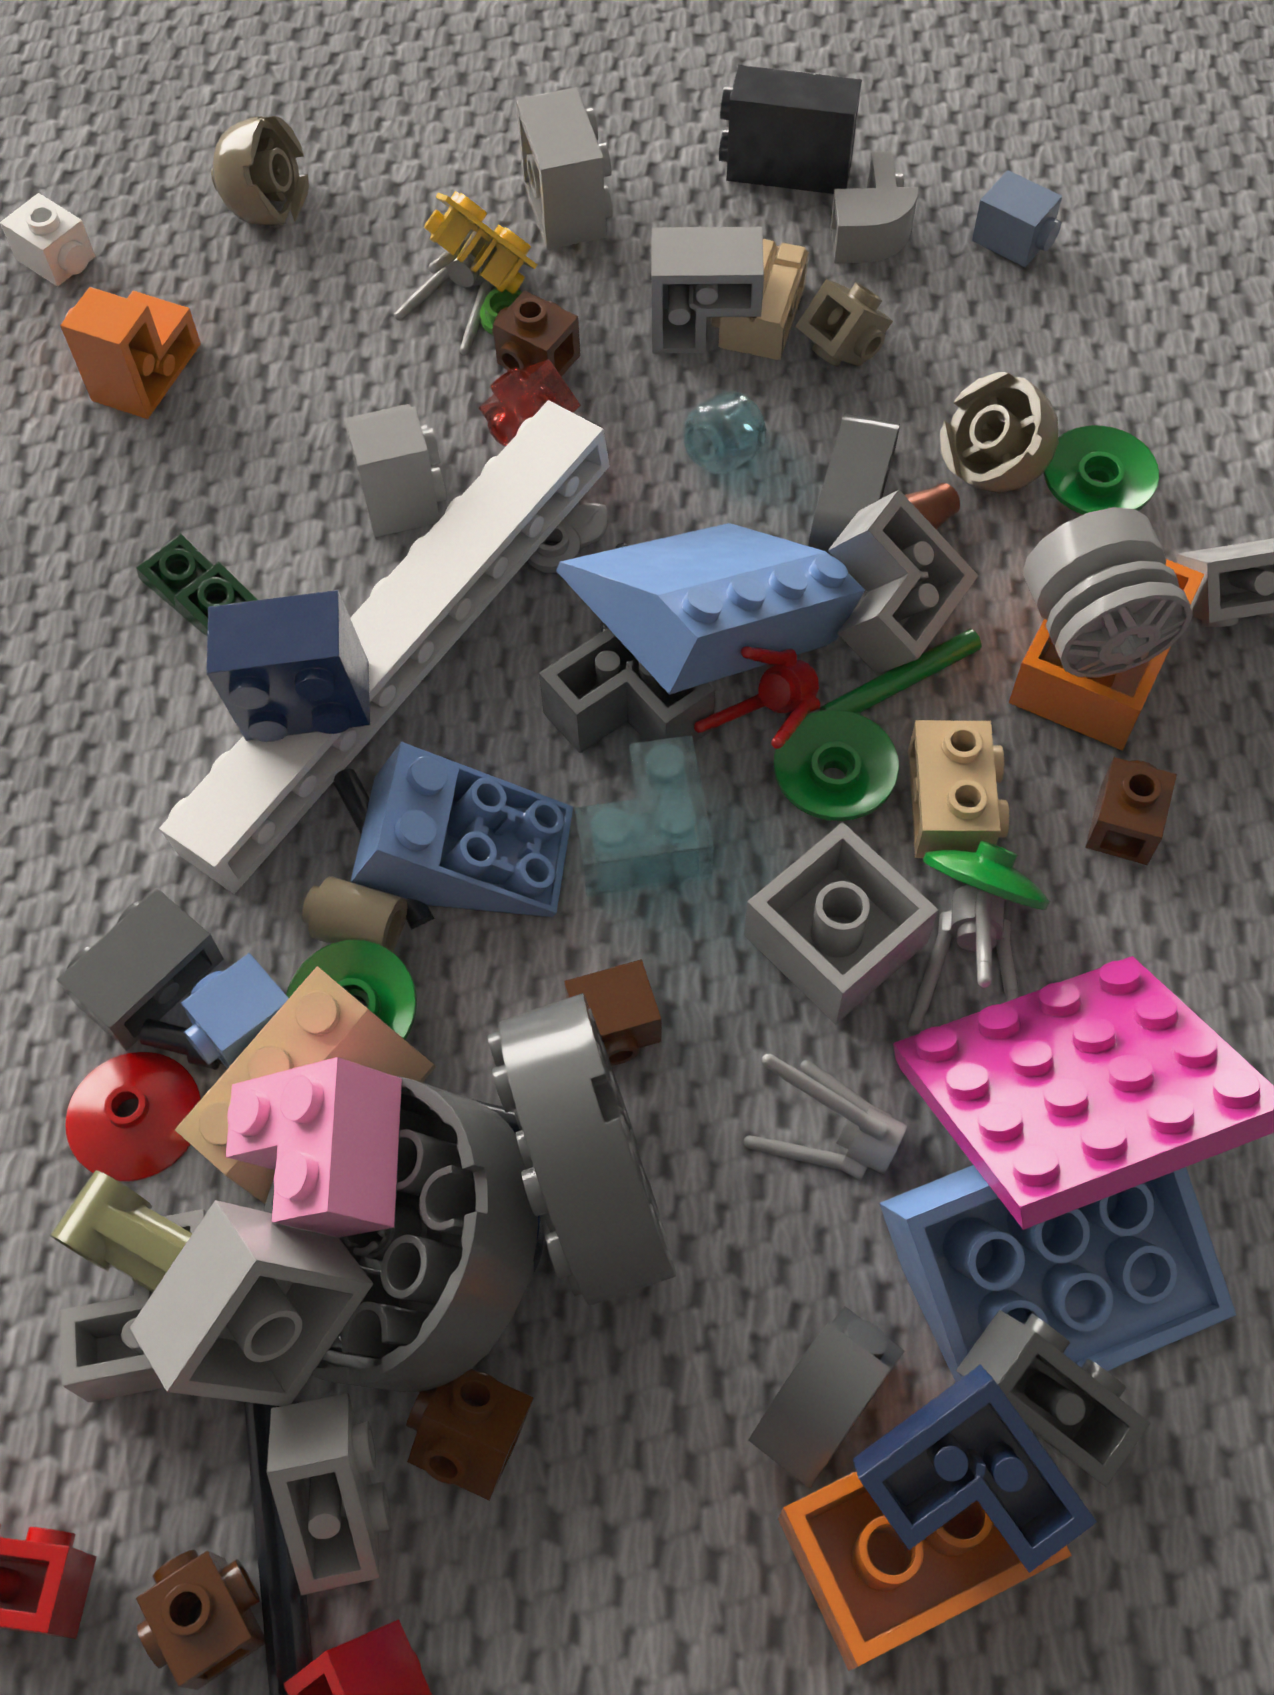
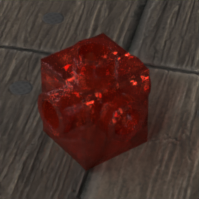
(521, 395)

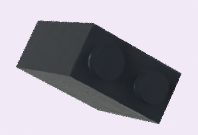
(789, 129)

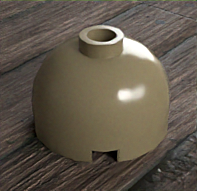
(257, 165)
(1000, 434)

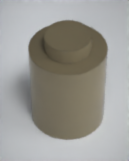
(353, 912)

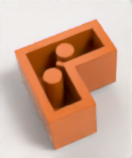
(129, 347)

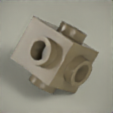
(845, 323)

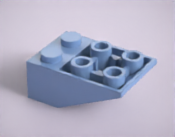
(461, 837)

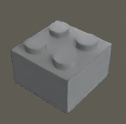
(564, 167)
(839, 922)
(248, 1308)

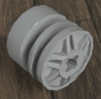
(1106, 592)

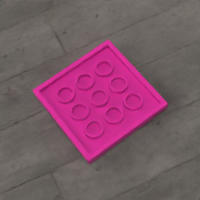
(1086, 1089)

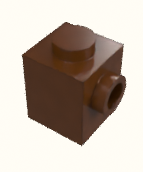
(1131, 810)
(622, 1008)

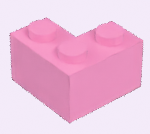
(328, 1138)

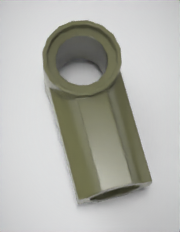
(120, 1231)

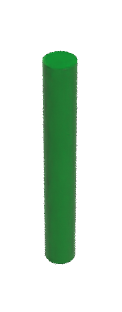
(907, 674)

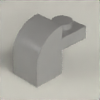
(875, 219)

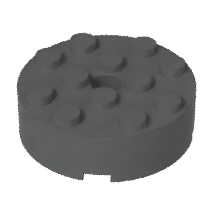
(579, 1151)
(455, 1253)

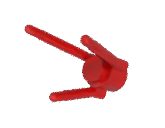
(782, 688)

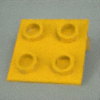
(453, 227)

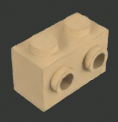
(955, 786)

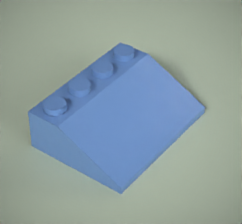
(709, 592)
(1103, 1276)

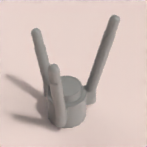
(448, 266)
(979, 927)
(867, 1134)

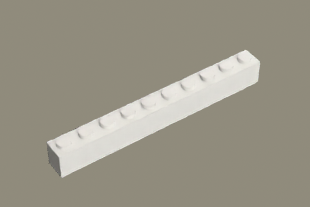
(405, 630)

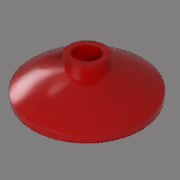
(147, 1139)

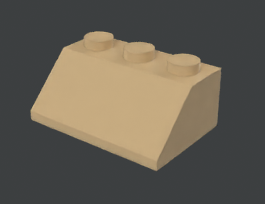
(310, 1027)

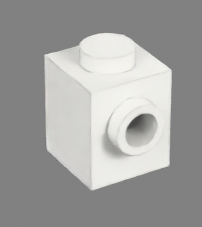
(48, 239)

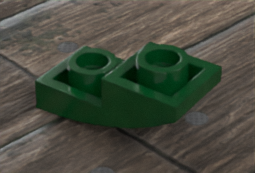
(190, 581)

